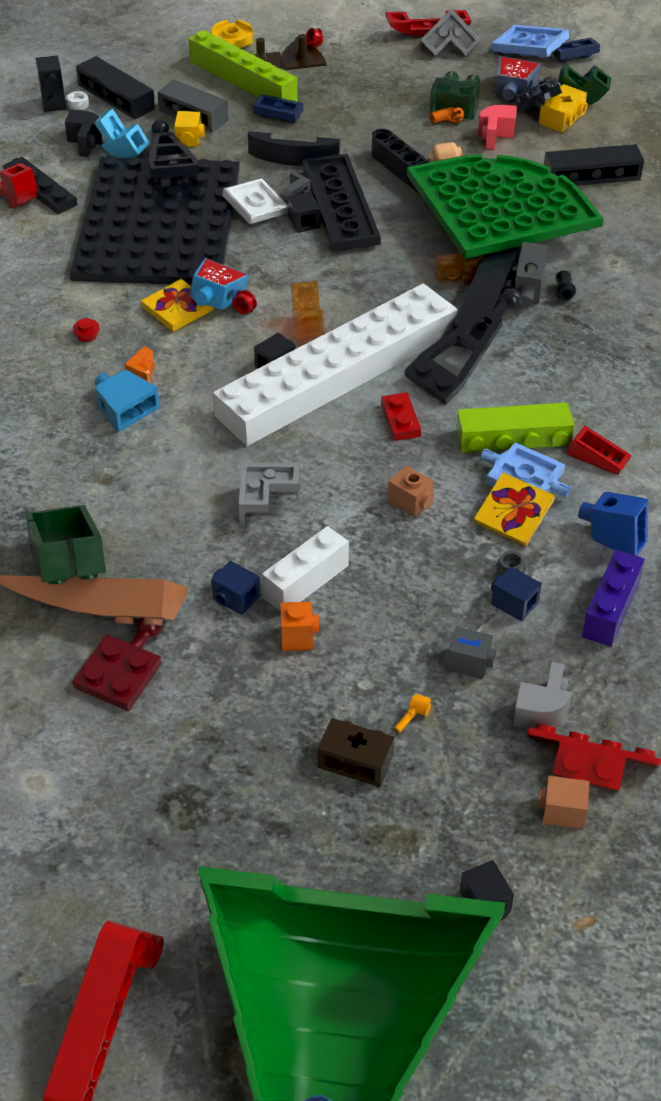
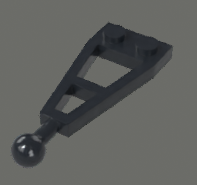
(168, 144)
(436, 378)

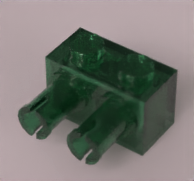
(453, 93)

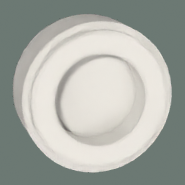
(77, 100)

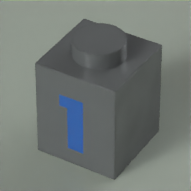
(470, 653)

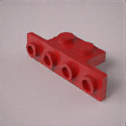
(590, 761)

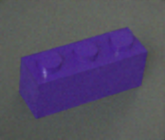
(613, 598)

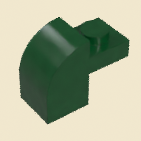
(594, 82)

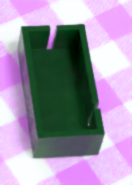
(65, 544)

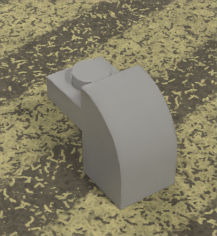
(543, 704)

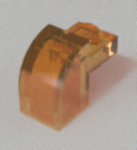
(456, 267)
(306, 309)

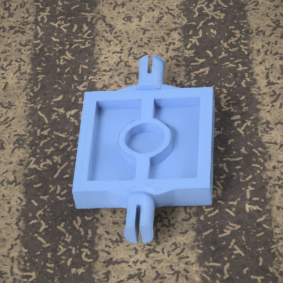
(528, 467)

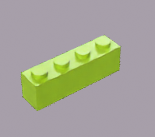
(525, 424)

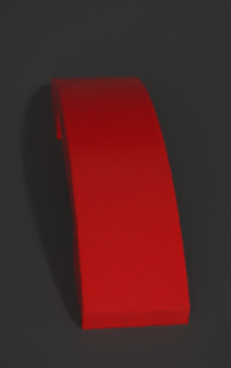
(418, 27)

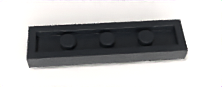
(48, 190)

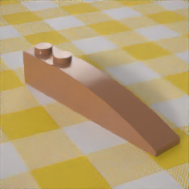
(106, 597)

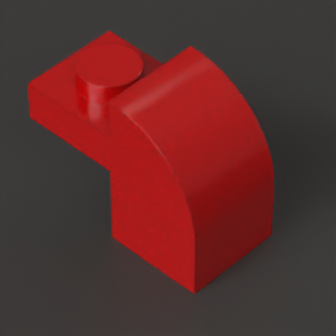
(18, 185)

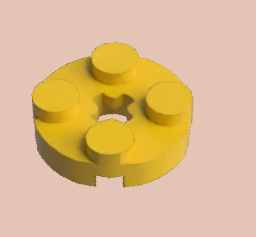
(238, 33)

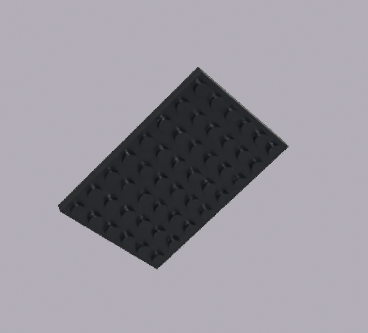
(153, 227)

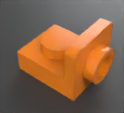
(142, 364)

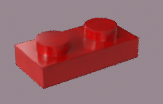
(400, 416)

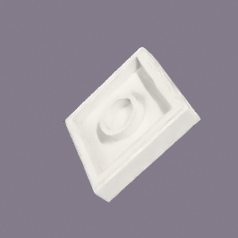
(255, 201)

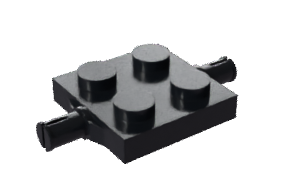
(538, 94)

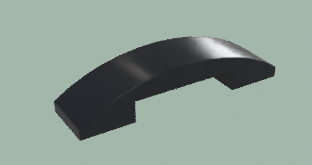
(289, 151)

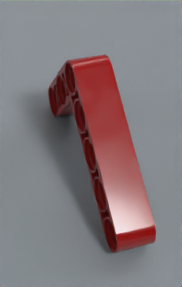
(99, 1008)

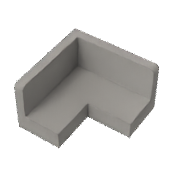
(451, 29)
(259, 480)

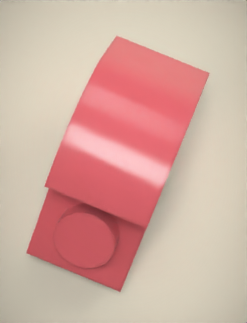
(497, 122)

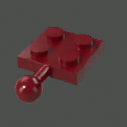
(120, 670)

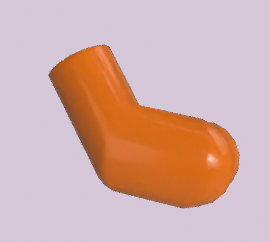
(449, 114)

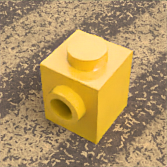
(189, 128)

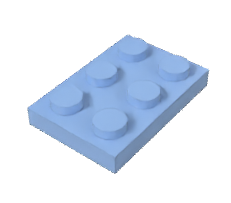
(530, 40)

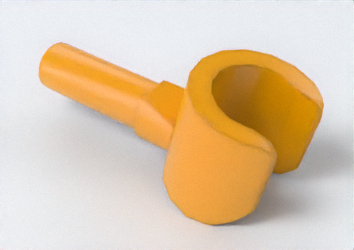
(418, 705)

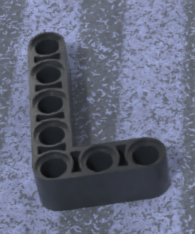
(395, 154)

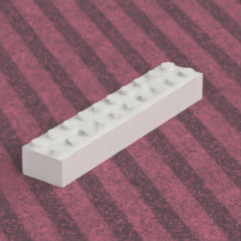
(333, 364)

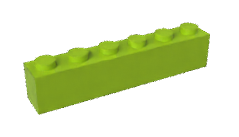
(240, 67)

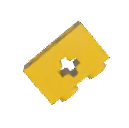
(563, 109)

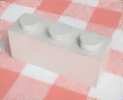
(306, 568)

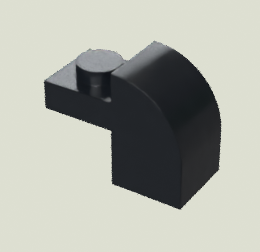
(82, 130)

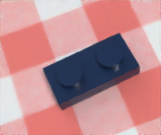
(577, 48)
(278, 108)

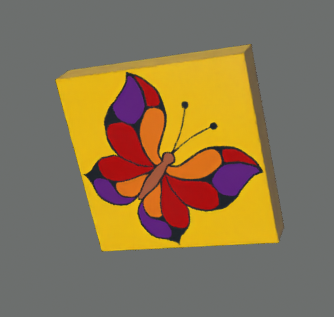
(174, 306)
(514, 509)

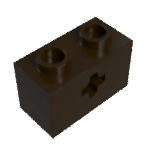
(355, 752)

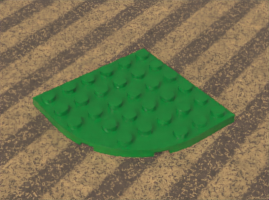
(501, 202)

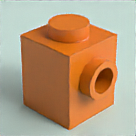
(298, 625)

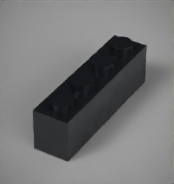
(115, 87)
(597, 164)

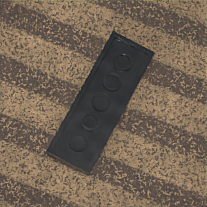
(341, 202)

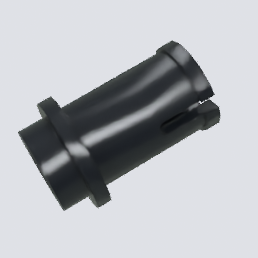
(565, 288)

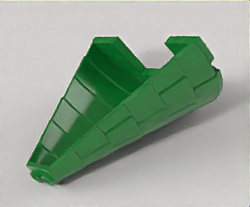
(338, 984)

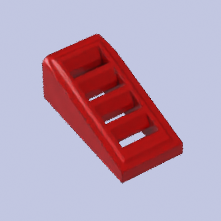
(591, 446)

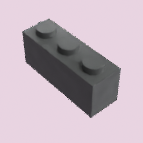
(182, 97)

